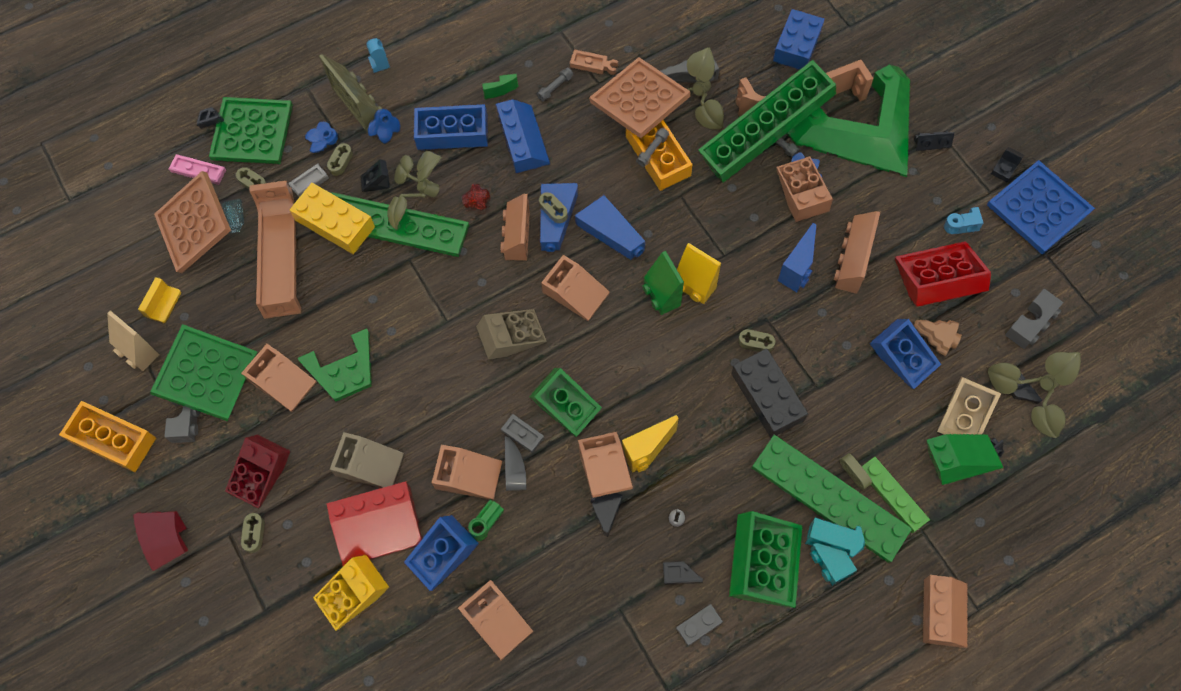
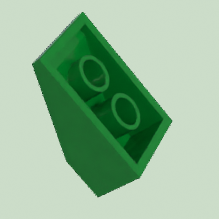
(664, 285)
(565, 401)
(962, 456)

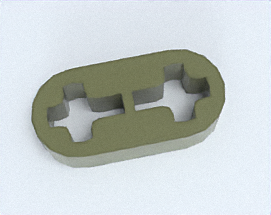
(336, 158)
(254, 177)
(555, 205)
(756, 340)
(855, 471)
(248, 531)

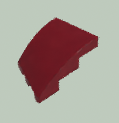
(160, 536)

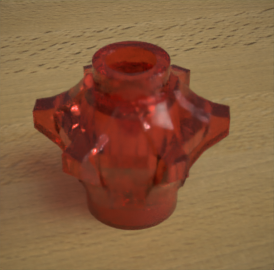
(476, 197)

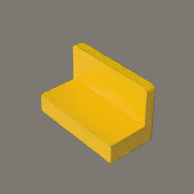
(159, 301)

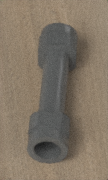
(565, 75)
(791, 149)
(644, 157)

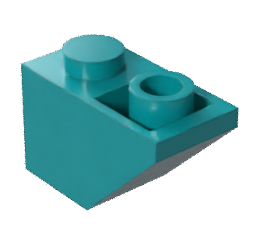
(834, 562)

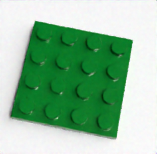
(251, 130)
(203, 372)

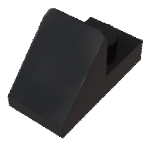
(1007, 164)
(375, 177)

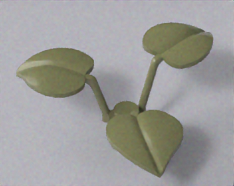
(702, 67)
(425, 166)
(1061, 369)

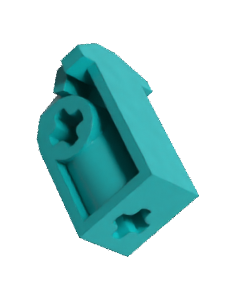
(836, 536)

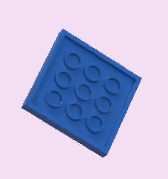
(1040, 207)

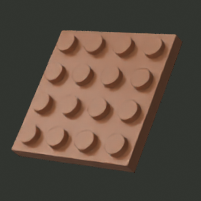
(639, 97)
(192, 222)

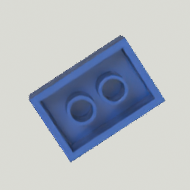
(798, 39)

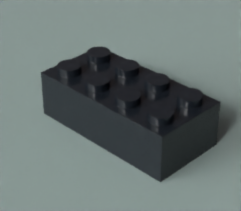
(769, 393)

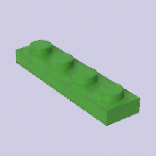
(895, 495)

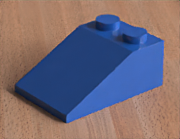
(796, 268)
(905, 352)
(440, 551)

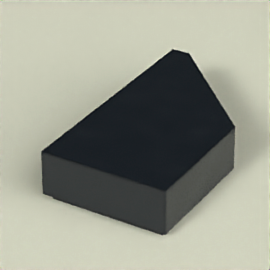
(209, 117)
(1026, 392)
(679, 573)

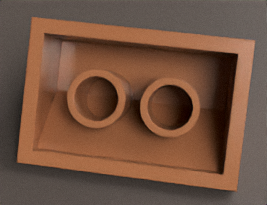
(516, 229)
(945, 611)

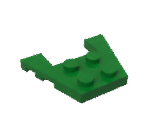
(345, 375)

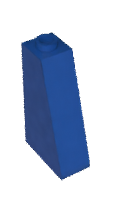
(610, 227)
(553, 233)

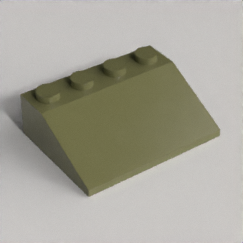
(350, 92)

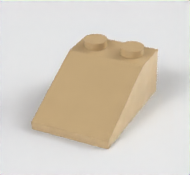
(129, 343)
(969, 408)

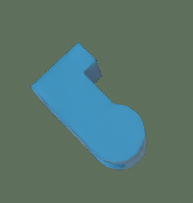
(377, 55)
(964, 223)

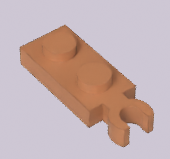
(592, 62)

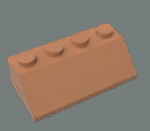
(856, 251)

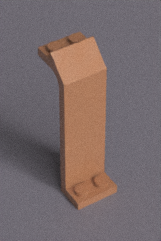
(847, 77)
(276, 250)

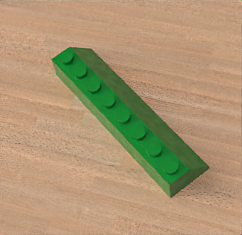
(768, 121)

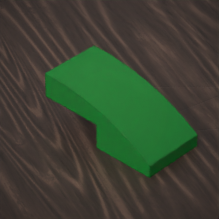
(495, 89)

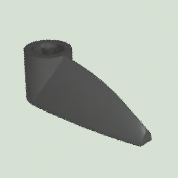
(514, 467)

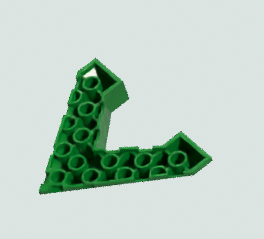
(877, 146)

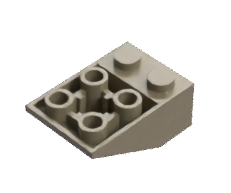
(510, 332)
(366, 461)

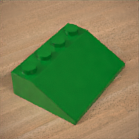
(766, 560)

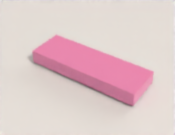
(192, 167)

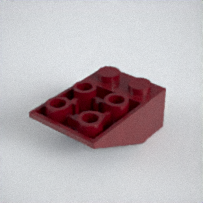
(256, 469)

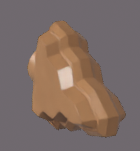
(939, 334)

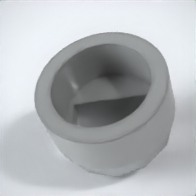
(681, 519)

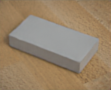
(313, 175)

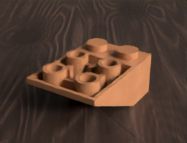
(804, 189)
(574, 288)
(278, 377)
(604, 464)
(466, 472)
(495, 619)

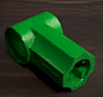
(486, 519)

